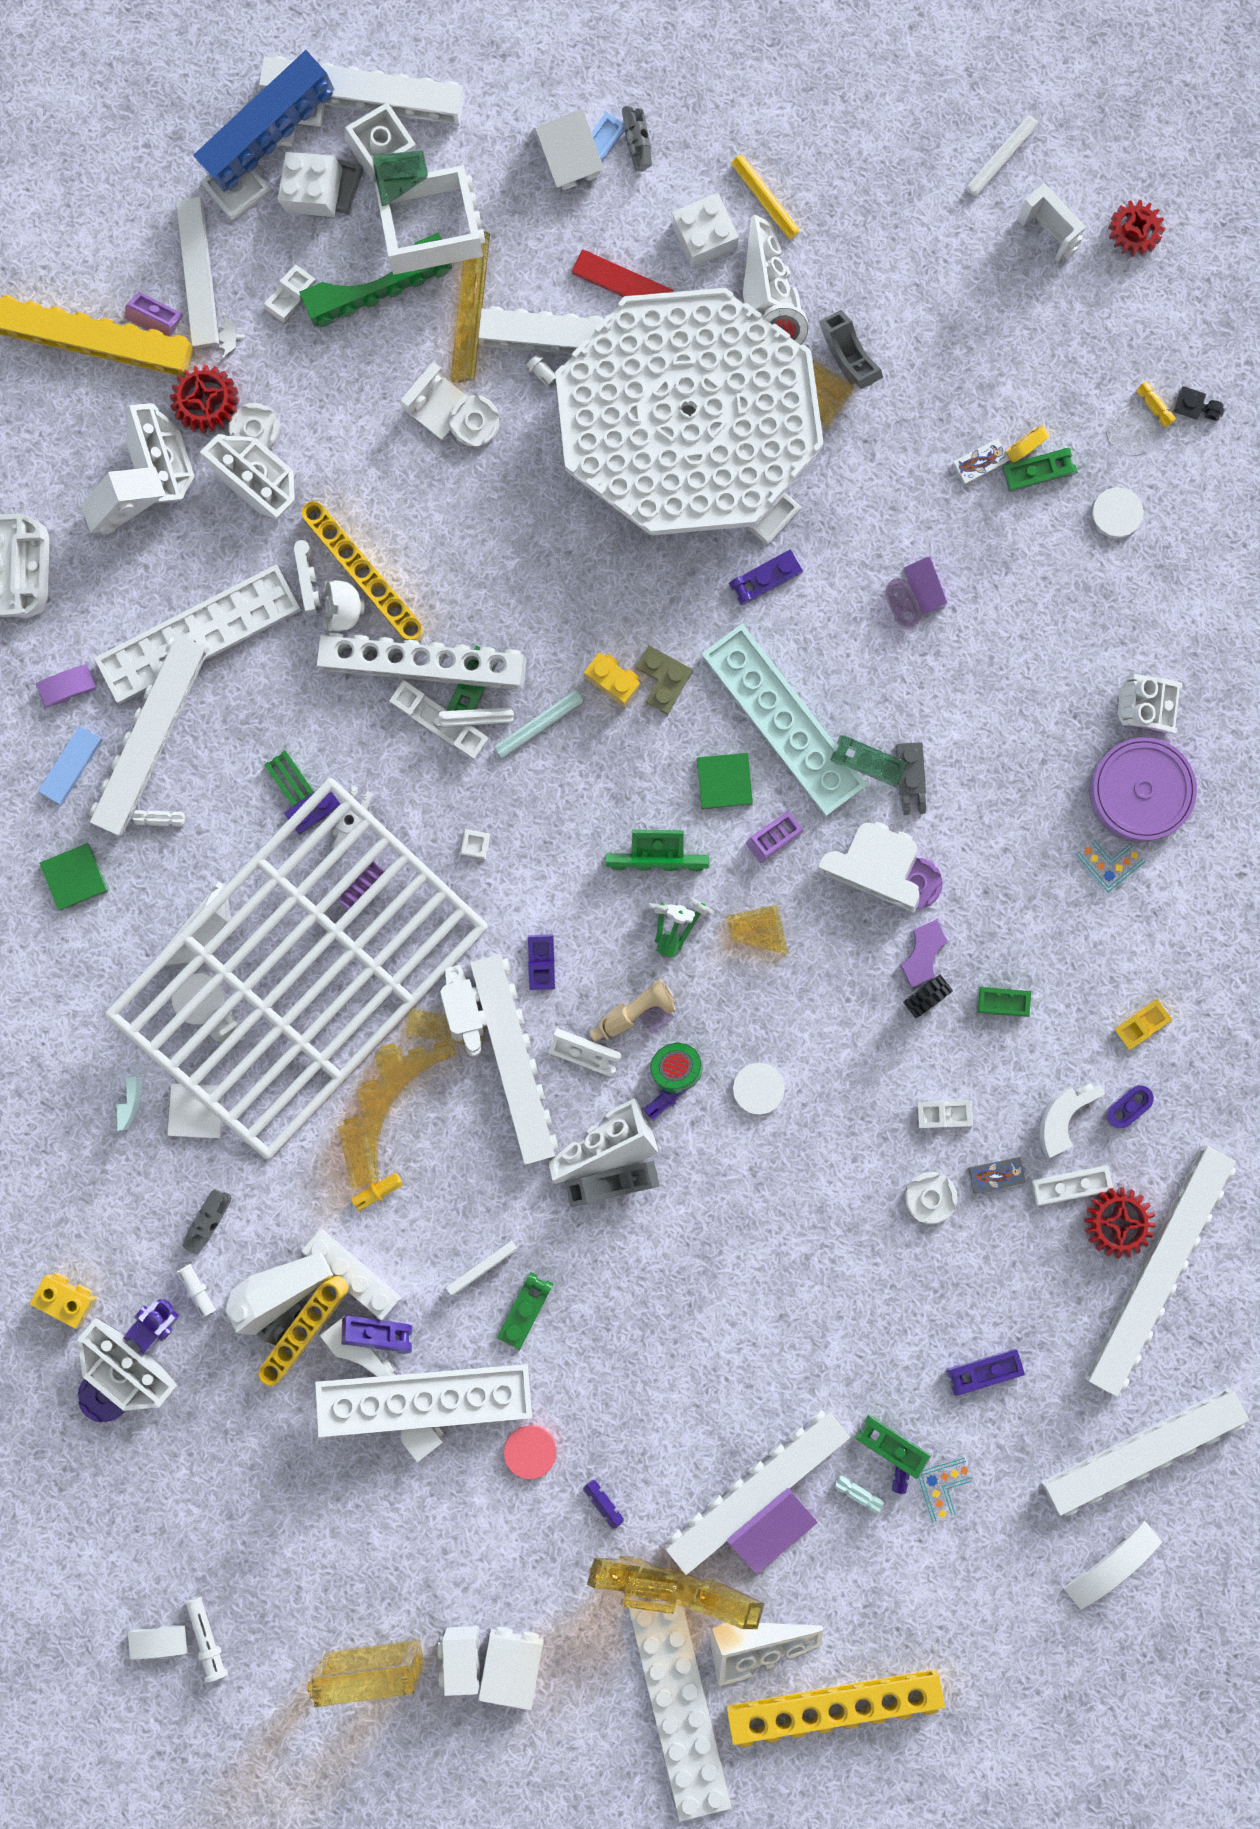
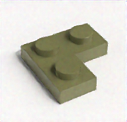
(670, 678)

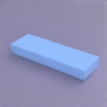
(70, 765)

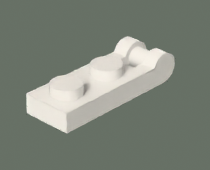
(306, 577)

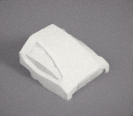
(1149, 703)

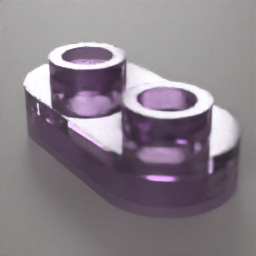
(904, 603)

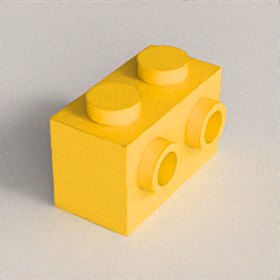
(612, 680)
(63, 1300)

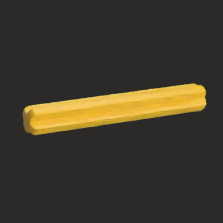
(765, 197)

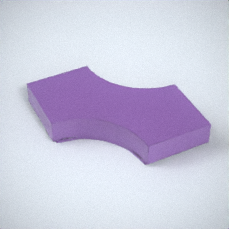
(919, 965)

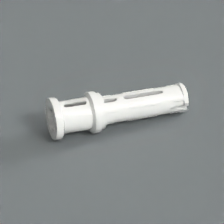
(209, 1656)

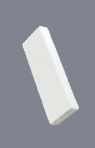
(1071, 1185)
(481, 1268)

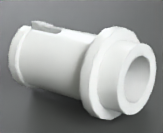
(541, 370)

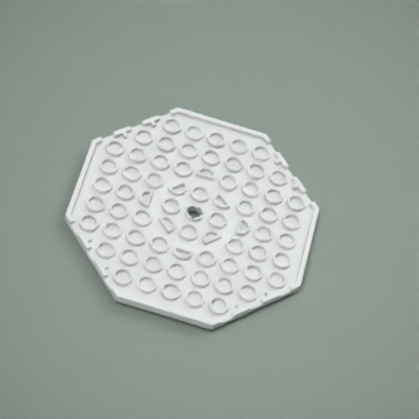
(675, 470)

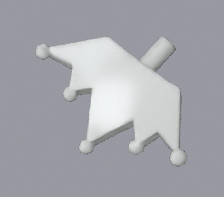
(228, 336)

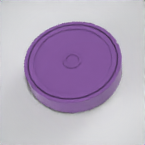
(1143, 789)

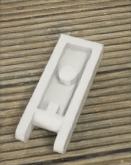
(584, 1052)

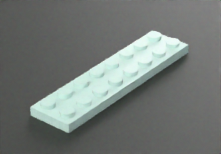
(782, 719)

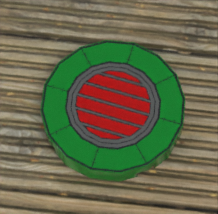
(676, 1067)

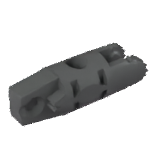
(637, 137)
(206, 1221)

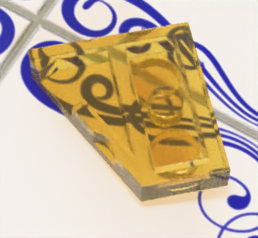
(831, 393)
(759, 929)

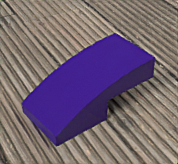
(541, 962)

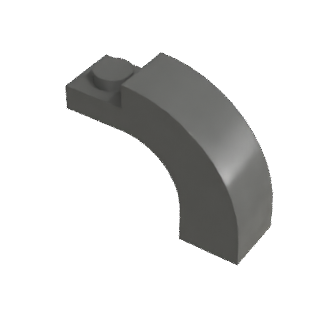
(612, 1183)

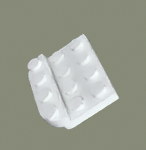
(23, 566)

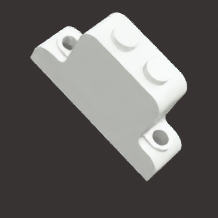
(877, 865)

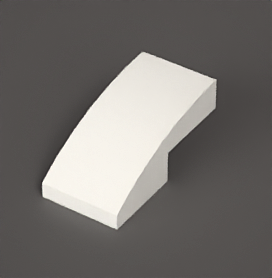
(287, 296)
(945, 1114)
(157, 1642)

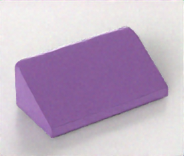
(152, 314)
(926, 585)

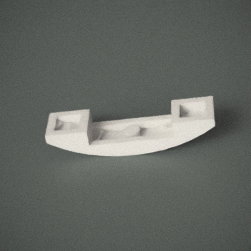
(426, 713)
(1114, 1566)

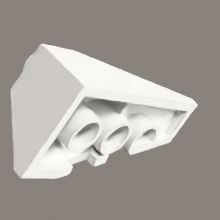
(765, 273)
(615, 1144)
(273, 1292)
(742, 1650)

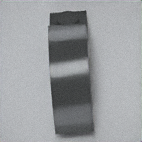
(848, 351)

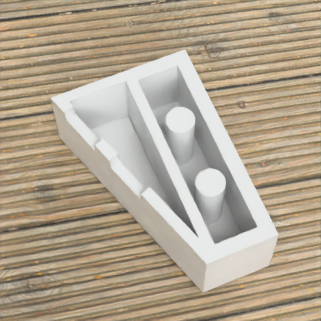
(120, 498)

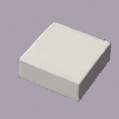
(475, 844)

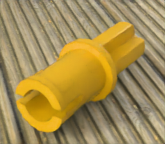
(377, 1191)

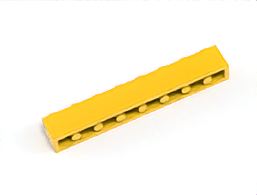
(94, 337)

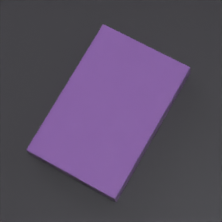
(772, 1531)

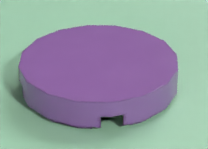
(928, 879)

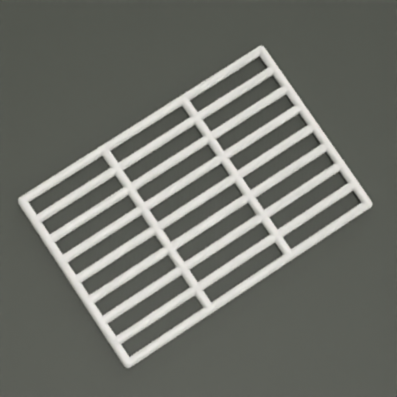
(262, 1008)

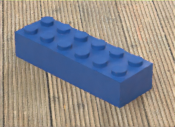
(265, 121)

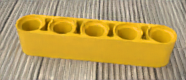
(295, 1338)

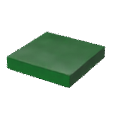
(724, 781)
(73, 876)

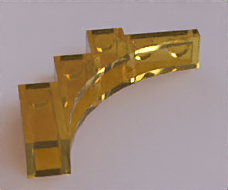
(362, 1137)
(699, 1595)

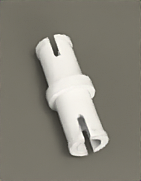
(195, 1291)

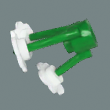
(670, 941)

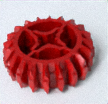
(194, 400)
(1119, 1210)

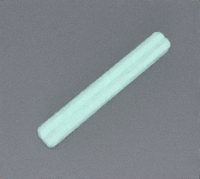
(538, 724)

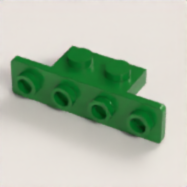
(657, 850)

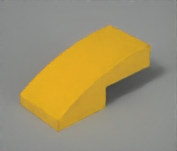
(1143, 1024)

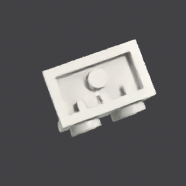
(432, 401)

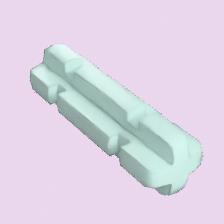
(858, 1494)

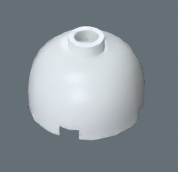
(341, 606)

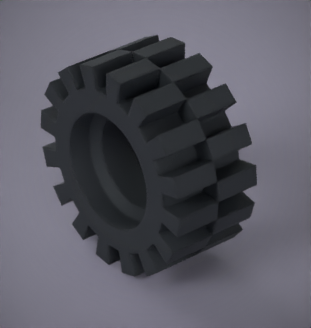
(928, 996)

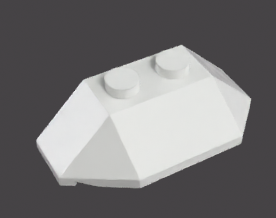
(159, 444)
(252, 473)
(206, 932)
(121, 1370)

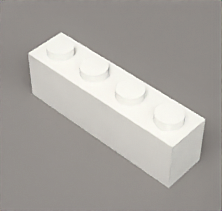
(361, 1281)

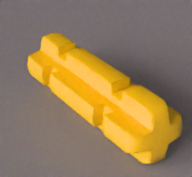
(1155, 404)

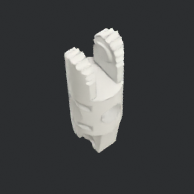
(342, 828)

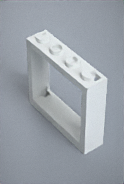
(439, 251)

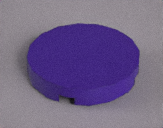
(90, 1404)

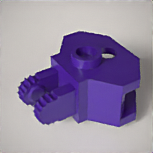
(152, 1325)

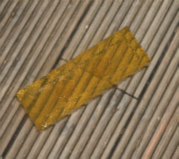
(432, 1026)

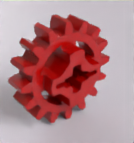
(1131, 237)

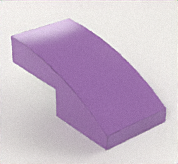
(65, 685)

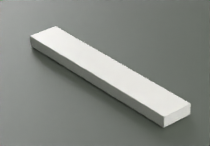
(197, 273)

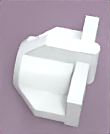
(225, 1027)

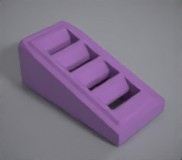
(758, 850)

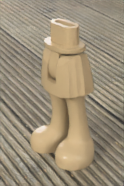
(623, 1017)

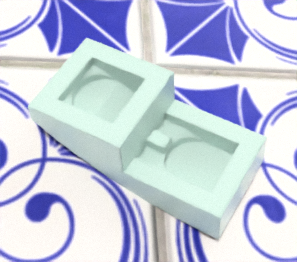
(127, 1112)

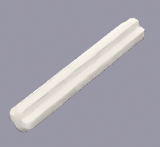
(1001, 156)

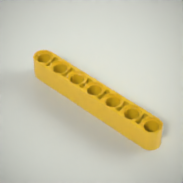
(354, 564)

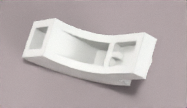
(1056, 1117)

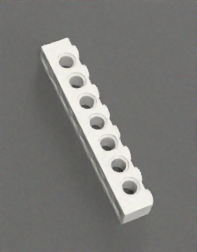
(333, 645)

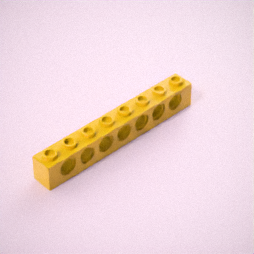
(845, 1695)

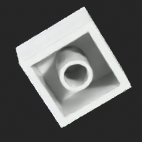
(377, 134)
(310, 184)
(704, 230)
(460, 1661)

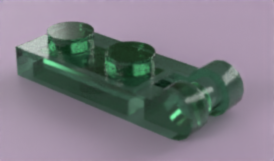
(869, 761)

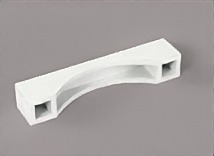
(417, 1441)

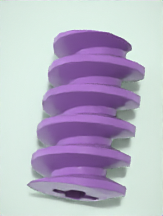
(360, 885)

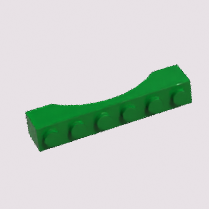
(331, 301)

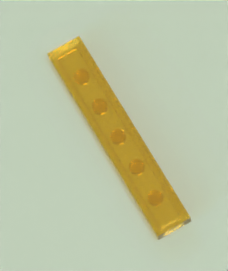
(469, 316)

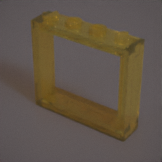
(367, 1673)

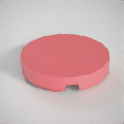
(530, 1451)

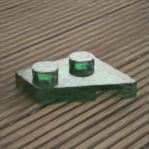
(398, 173)

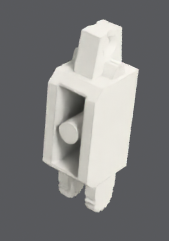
(461, 1010)

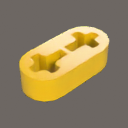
(1027, 443)

